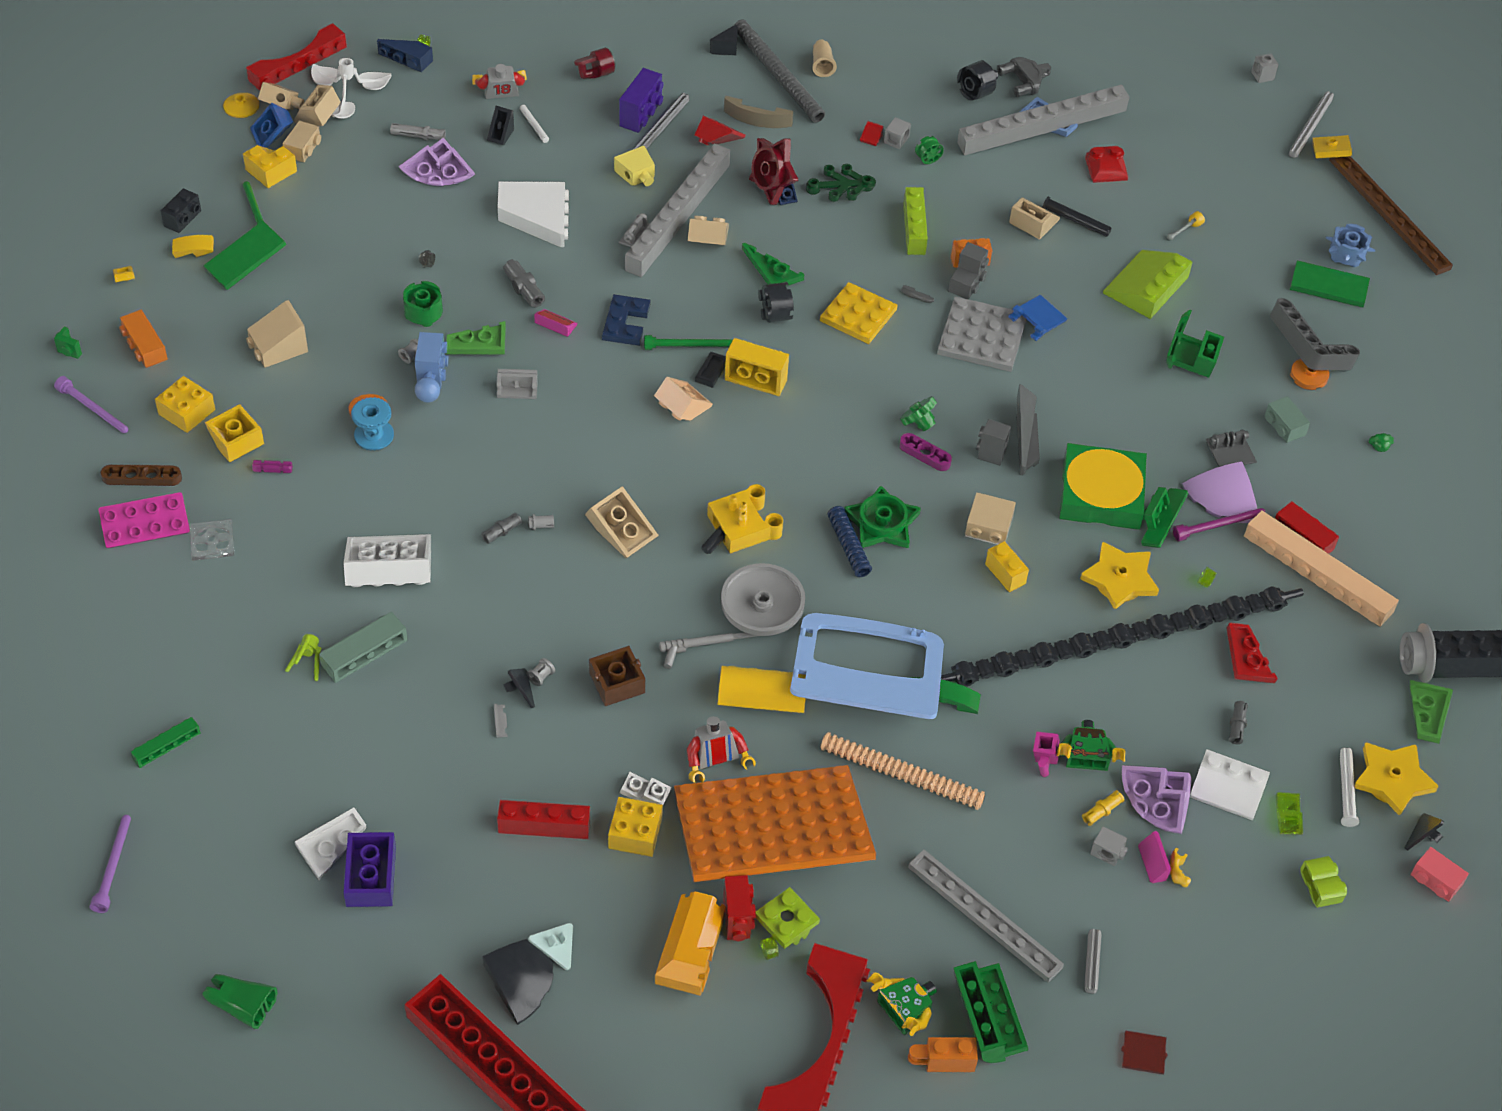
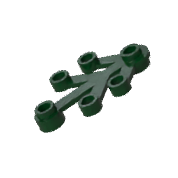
(862, 183)

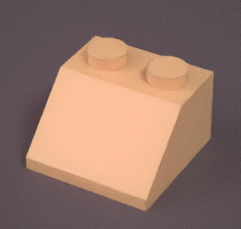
(681, 399)

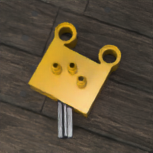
(739, 522)

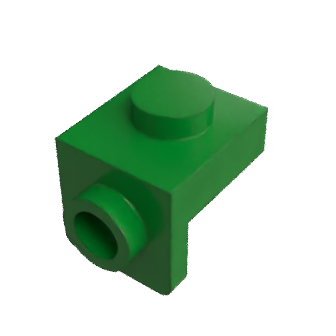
(66, 344)

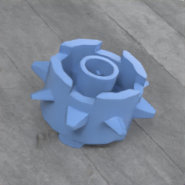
(1350, 245)

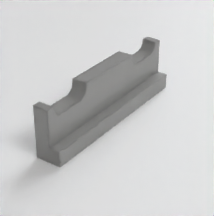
(500, 721)

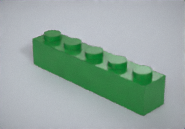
(165, 742)

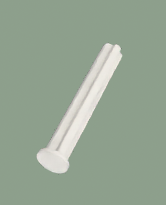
(1348, 791)

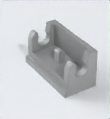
(517, 384)

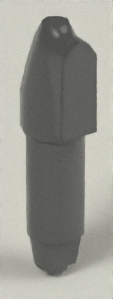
(911, 292)

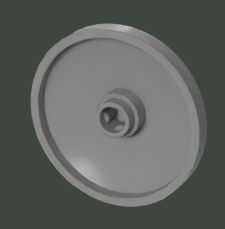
(762, 599)

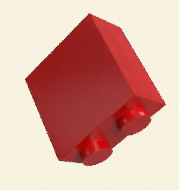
(739, 907)

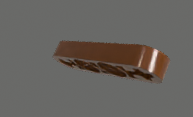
(141, 473)

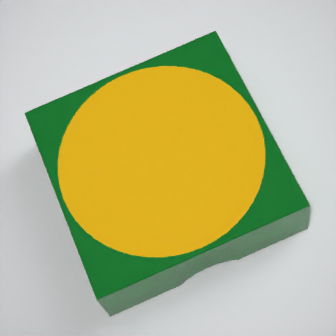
(1103, 486)

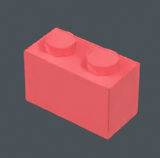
(1439, 874)

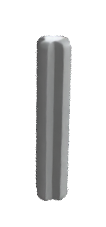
(1092, 961)

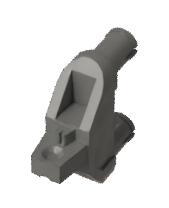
(1027, 72)

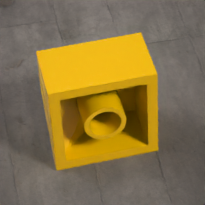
(269, 165)
(235, 433)

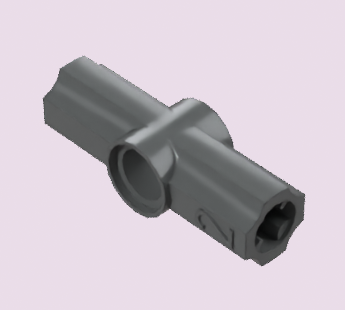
(524, 283)

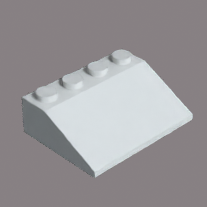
(387, 560)

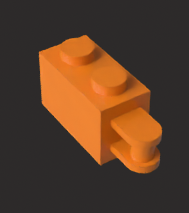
(946, 1054)

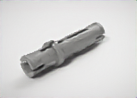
(415, 131)

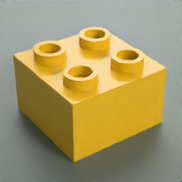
(185, 404)
(635, 826)

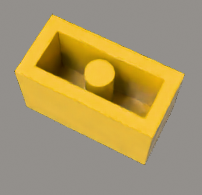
(1006, 566)

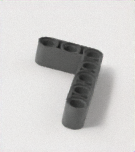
(1306, 342)

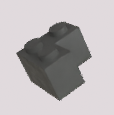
(970, 271)

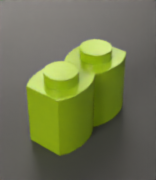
(1323, 881)

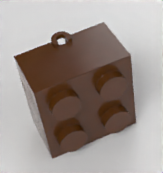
(617, 675)

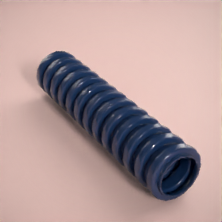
(849, 541)

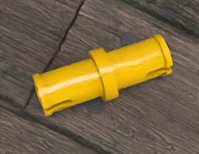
(1103, 807)

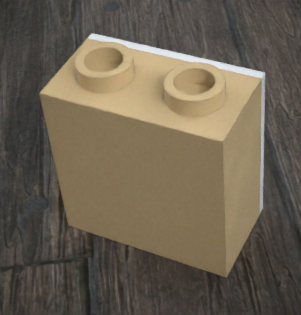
(990, 519)

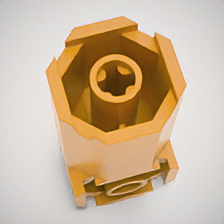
(691, 943)

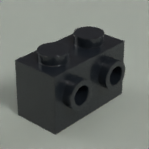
(181, 210)

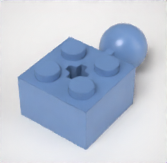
(430, 365)

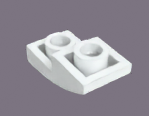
(644, 790)

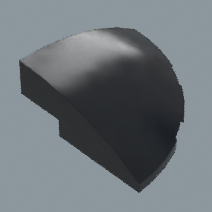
(520, 977)

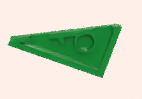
(771, 268)

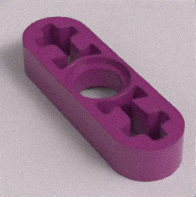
(921, 444)

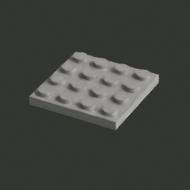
(981, 334)

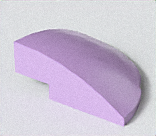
(437, 165)
(1223, 491)
(1158, 795)

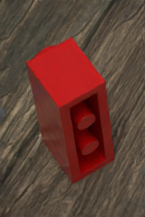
(1307, 527)

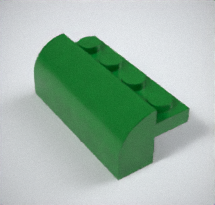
(990, 1011)

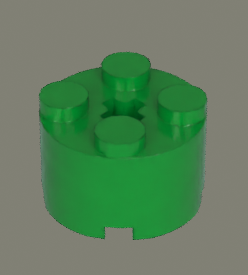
(422, 303)

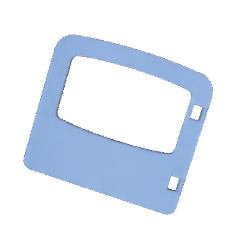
(865, 689)

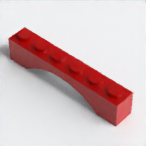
(326, 43)

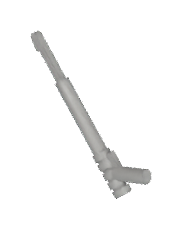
(680, 646)

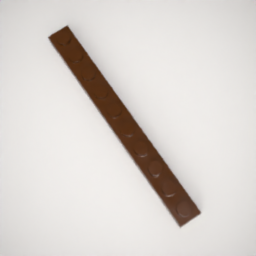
(1392, 214)

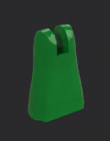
(241, 998)

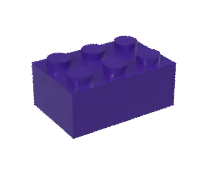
(640, 100)
(370, 869)

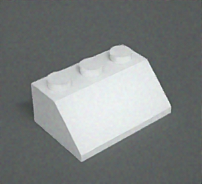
(1229, 784)

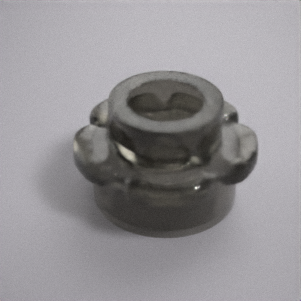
(427, 259)

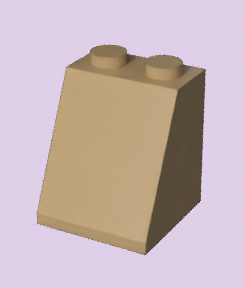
(278, 336)

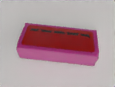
(554, 322)

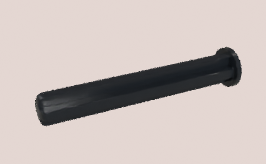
(1076, 217)

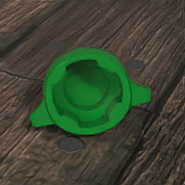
(1381, 442)

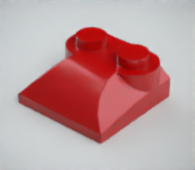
(1106, 164)

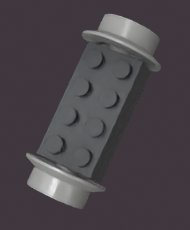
(1451, 653)

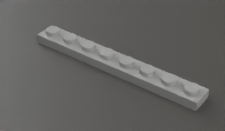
(986, 916)

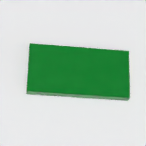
(244, 255)
(1330, 283)

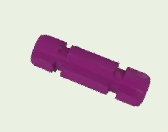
(272, 466)

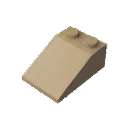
(621, 522)

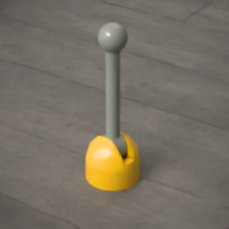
(1195, 220)

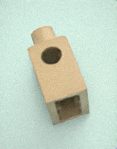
(280, 96)

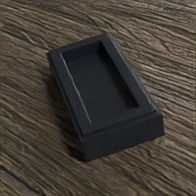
(711, 369)

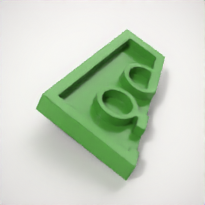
(483, 341)
(1429, 709)

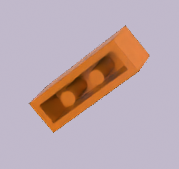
(142, 338)

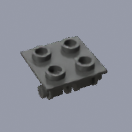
(1231, 448)

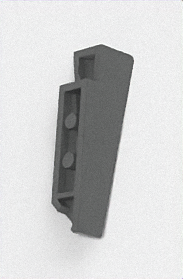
(1027, 430)

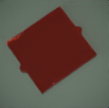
(1144, 1052)

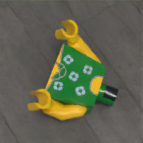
(904, 1001)

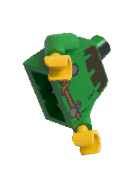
(1089, 748)

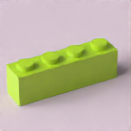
(915, 221)

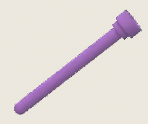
(65, 386)
(100, 902)

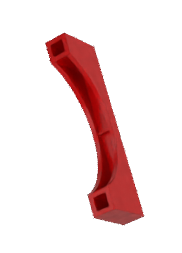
(840, 981)

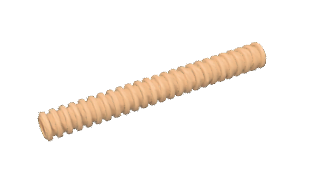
(902, 770)

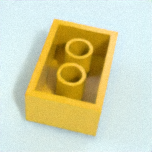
(756, 367)

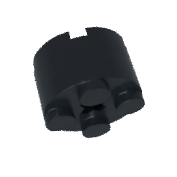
(977, 80)
(776, 302)

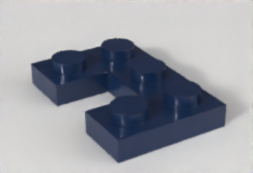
(616, 328)

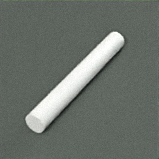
(534, 123)

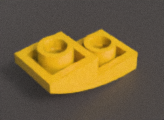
(195, 244)

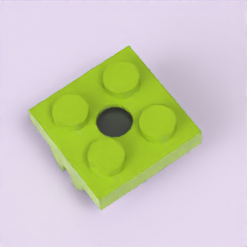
(787, 918)

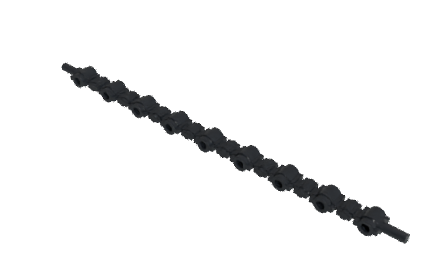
(1120, 635)

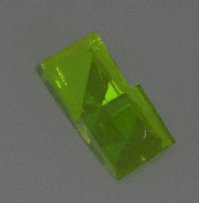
(1288, 813)

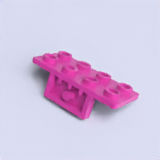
(144, 520)

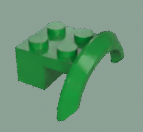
(1193, 353)

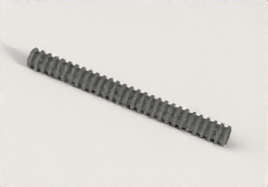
(780, 72)

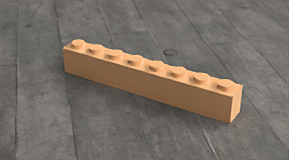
(1321, 568)

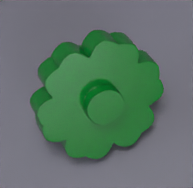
(920, 414)

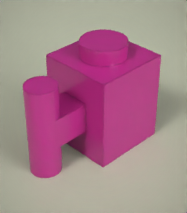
(1045, 751)

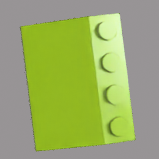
(1149, 281)

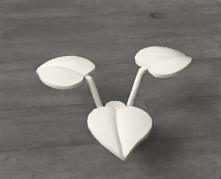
(346, 70)

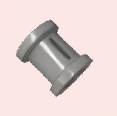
(409, 352)
(540, 672)

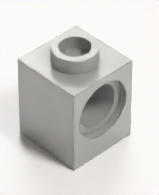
(1264, 68)
(897, 133)
(1109, 846)

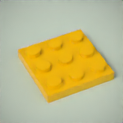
(858, 313)

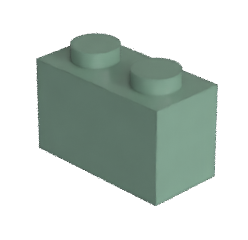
(1287, 419)

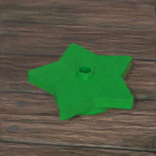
(883, 519)

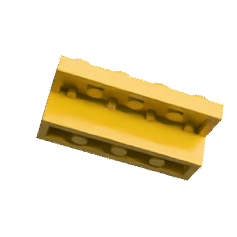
(758, 689)

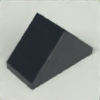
(725, 42)
(501, 125)

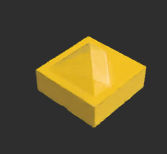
(123, 274)

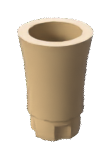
(823, 60)

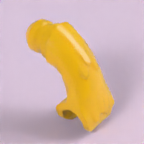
(1176, 874)

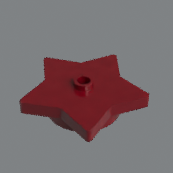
(772, 168)

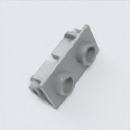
(635, 230)

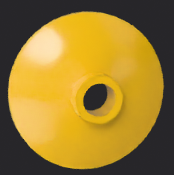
(241, 105)

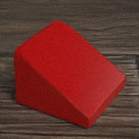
(872, 133)

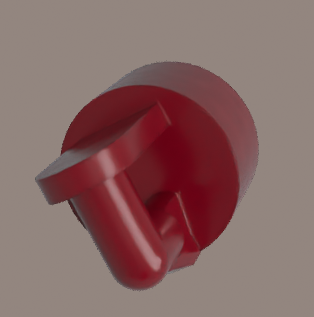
(601, 61)

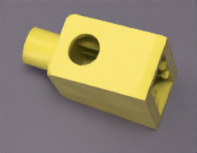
(635, 166)

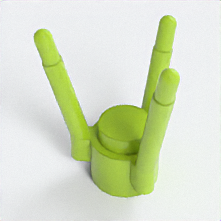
(307, 647)

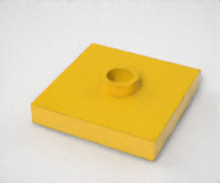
(1332, 146)

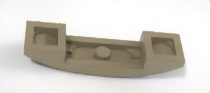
(758, 117)

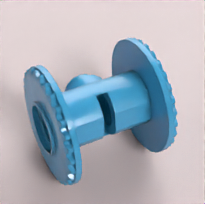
(372, 423)

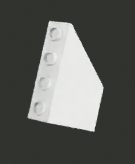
(535, 209)

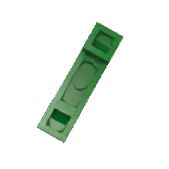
(956, 694)

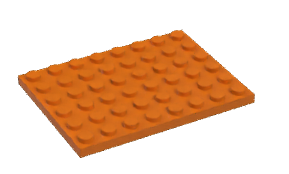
(773, 823)

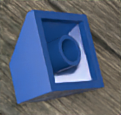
(271, 125)

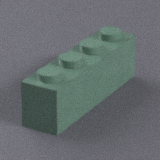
(363, 646)

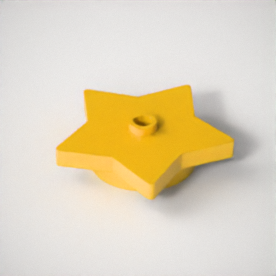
(1121, 575)
(1394, 776)

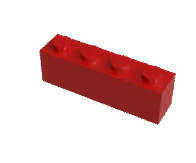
(543, 819)

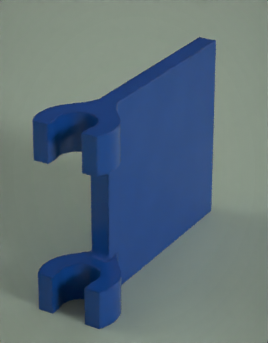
(1040, 314)

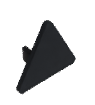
(520, 681)
(1425, 827)

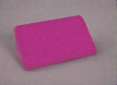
(1154, 858)

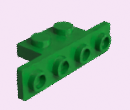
(1162, 514)

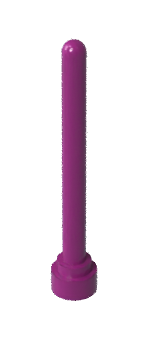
(1182, 532)

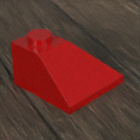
(716, 132)

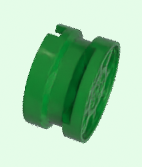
(928, 150)

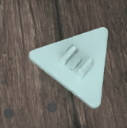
(555, 944)

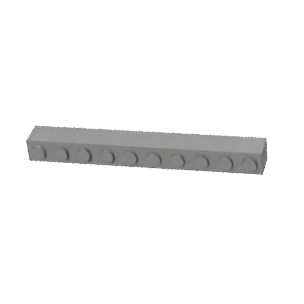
(1042, 119)
(677, 210)

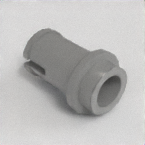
(540, 521)

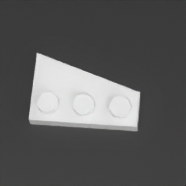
(329, 842)

